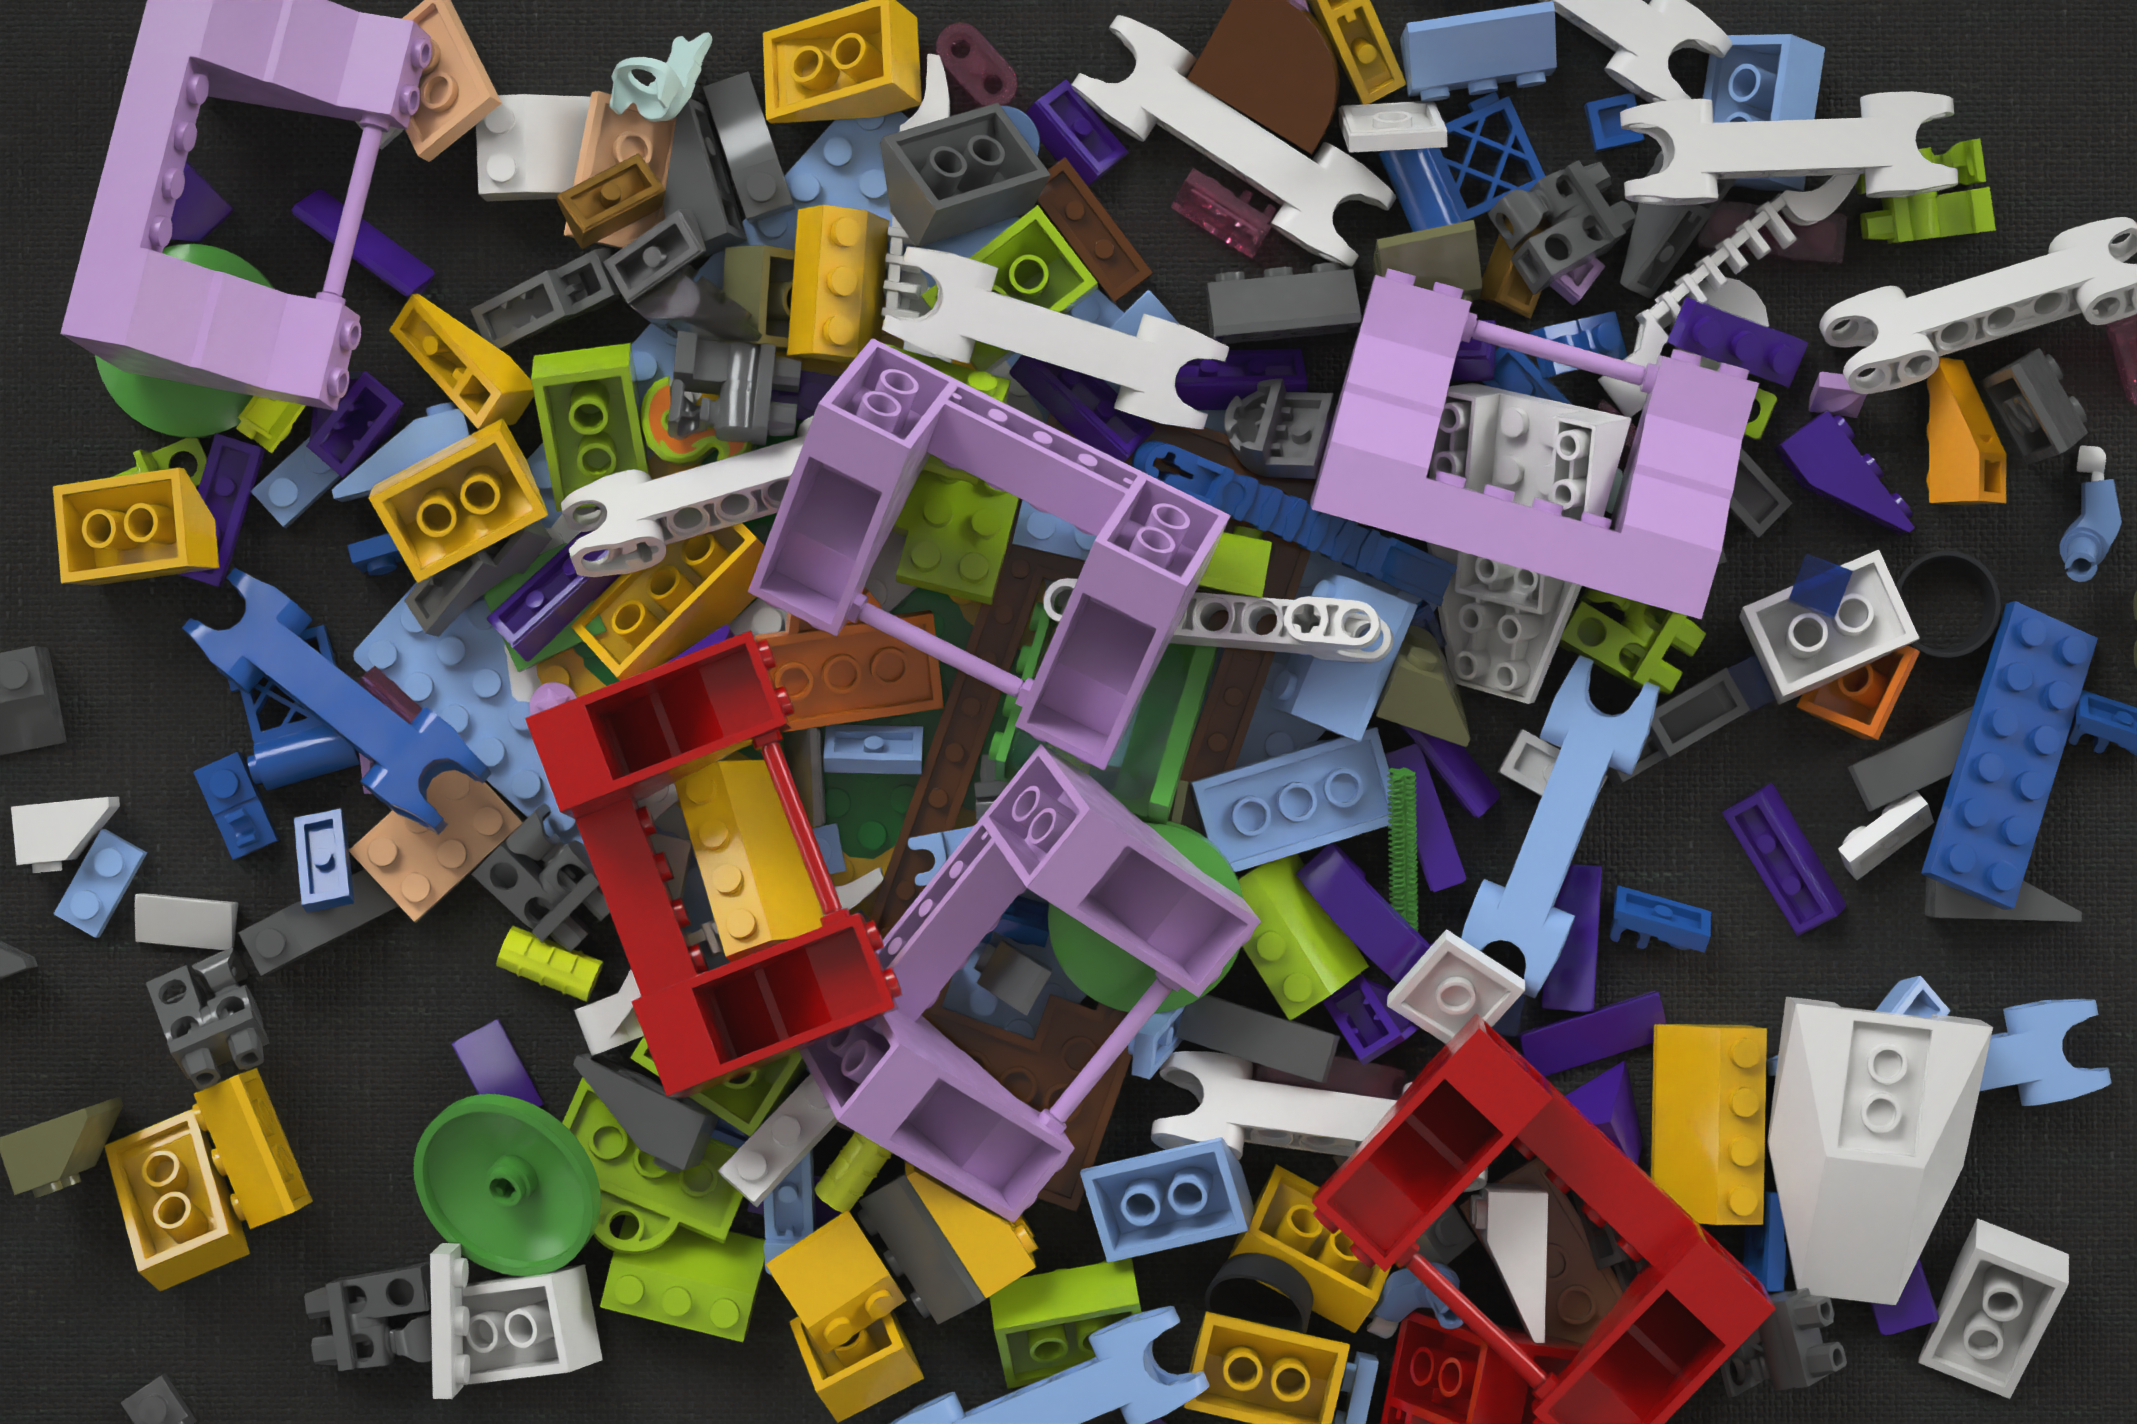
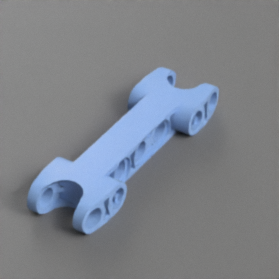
(1589, 746)
(2033, 1053)
(1118, 1377)

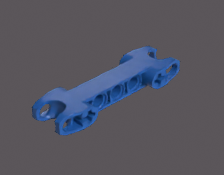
(402, 753)

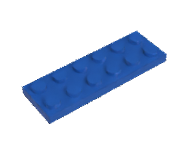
(2009, 756)

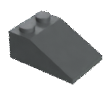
(2035, 406)

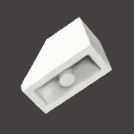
(58, 830)

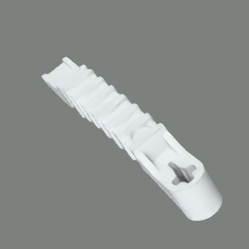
(1798, 207)
(899, 294)
(613, 1018)

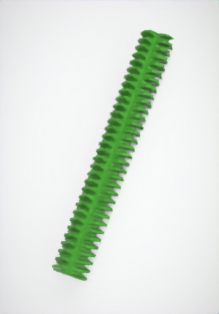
(1403, 843)

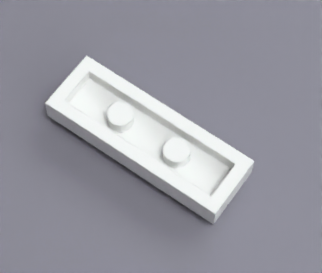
(780, 1143)
(448, 1320)

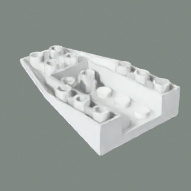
(1494, 615)
(1868, 1139)

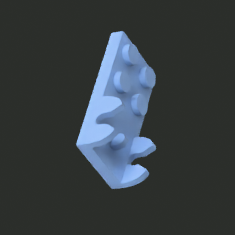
(1295, 800)

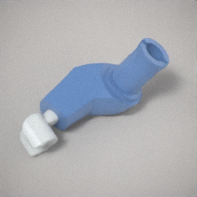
(2100, 519)
(1404, 1294)

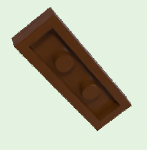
(1091, 232)

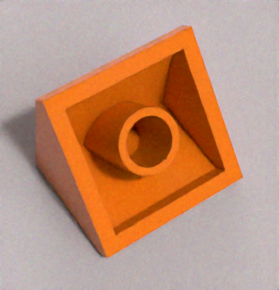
(1864, 697)

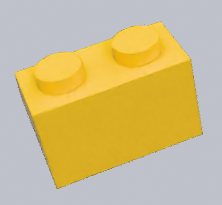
(836, 1282)
(862, 1369)

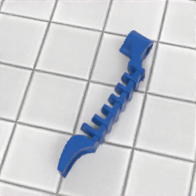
(1295, 521)

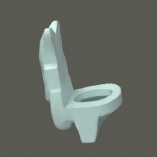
(672, 85)

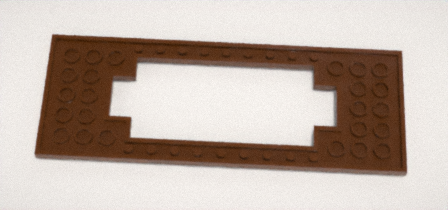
(1069, 1032)

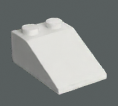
(530, 146)
(1810, 650)
(1514, 1230)
(1995, 1308)
(530, 1325)

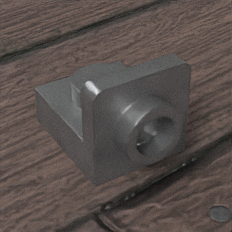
(158, 1404)

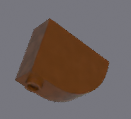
(1273, 67)

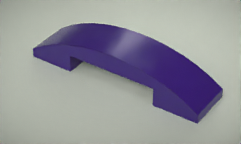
(1362, 912)

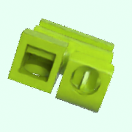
(1933, 214)
(1636, 645)

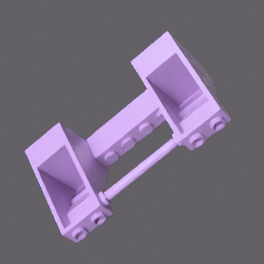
(199, 323)
(856, 477)
(1672, 492)
(1095, 862)

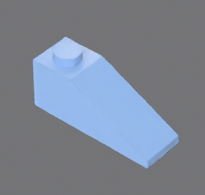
(417, 441)

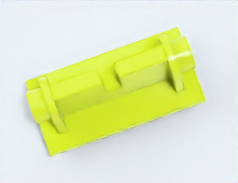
(268, 420)

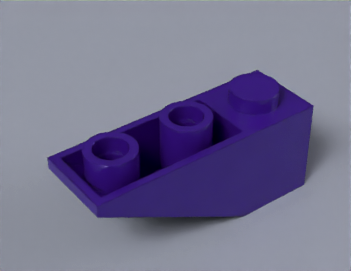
(1832, 468)

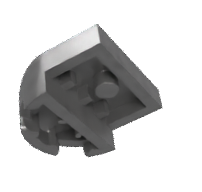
(1280, 430)

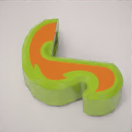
(689, 450)

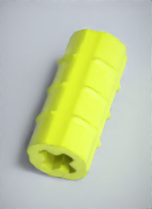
(549, 963)
(851, 1172)

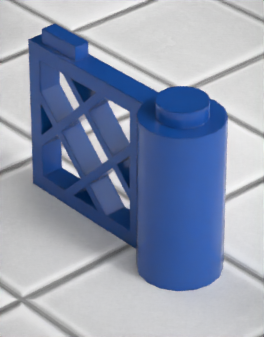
(1424, 176)
(295, 748)

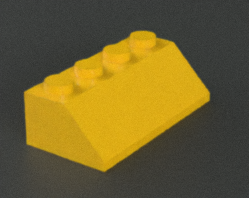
(673, 603)
(747, 857)
(1710, 1120)

